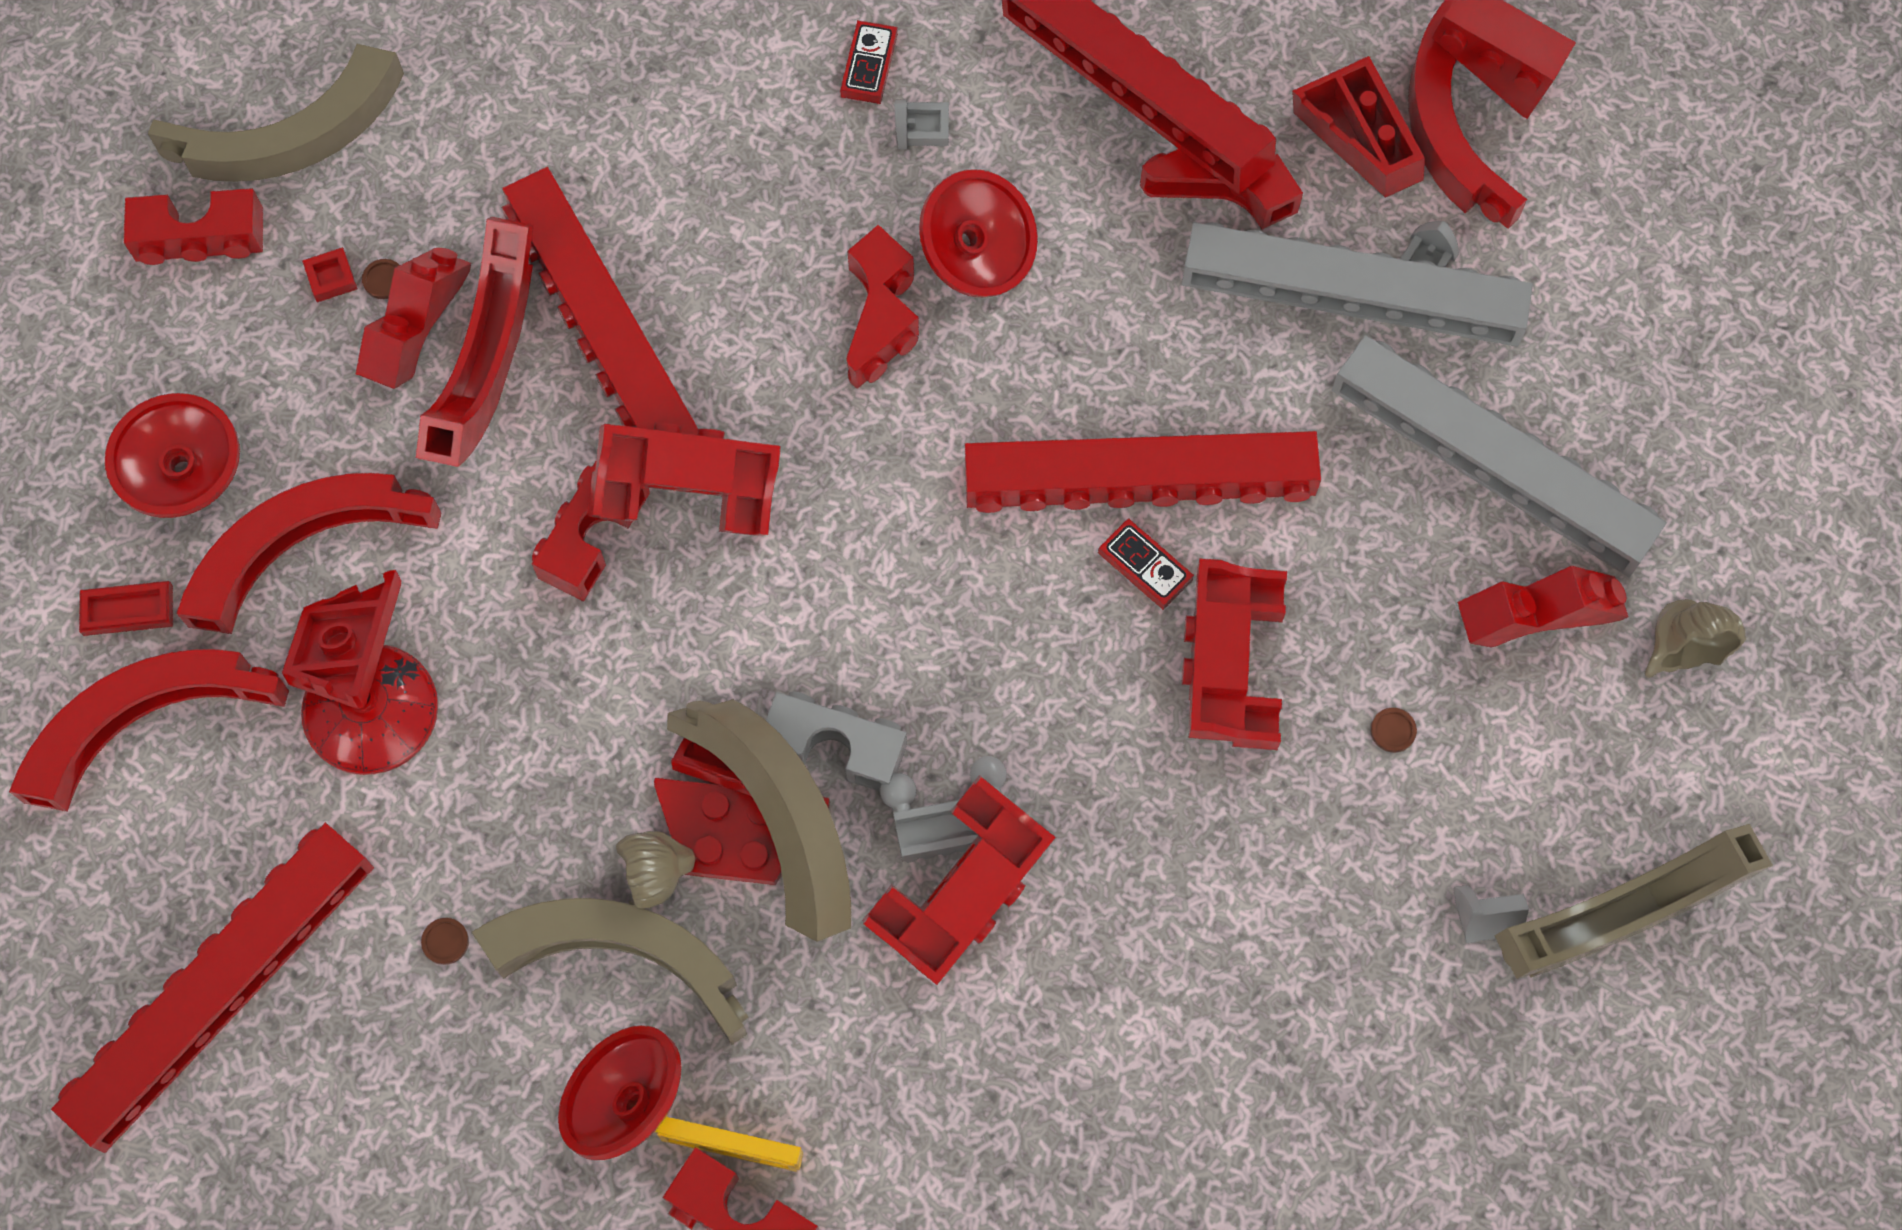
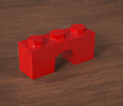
(228, 228)
(564, 556)
(702, 1196)

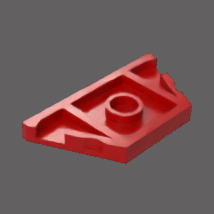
(342, 642)
(721, 830)

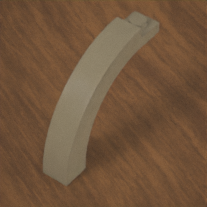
(293, 142)
(790, 804)
(1635, 905)
(607, 924)

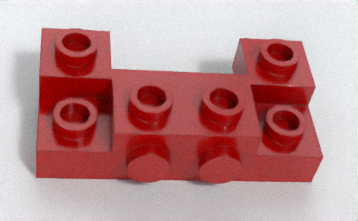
(688, 463)
(1219, 661)
(972, 890)

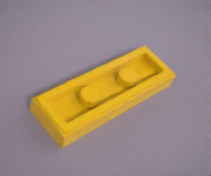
(730, 1144)

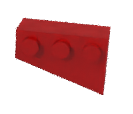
(1504, 49)
(1362, 125)

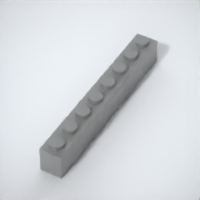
(1357, 283)
(1498, 455)

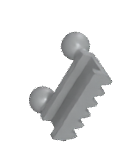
(933, 828)

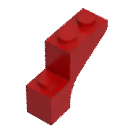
(1178, 176)
(415, 302)
(885, 322)
(1558, 601)

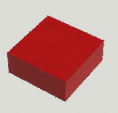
(329, 274)

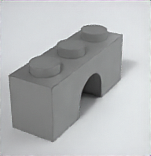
(873, 746)

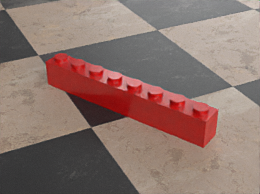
(1150, 87)
(594, 306)
(1142, 470)
(211, 988)

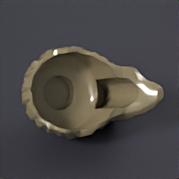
(1694, 635)
(653, 866)

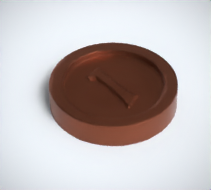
(378, 278)
(1393, 730)
(445, 941)

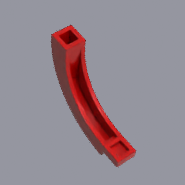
(1441, 141)
(469, 400)
(284, 520)
(117, 700)

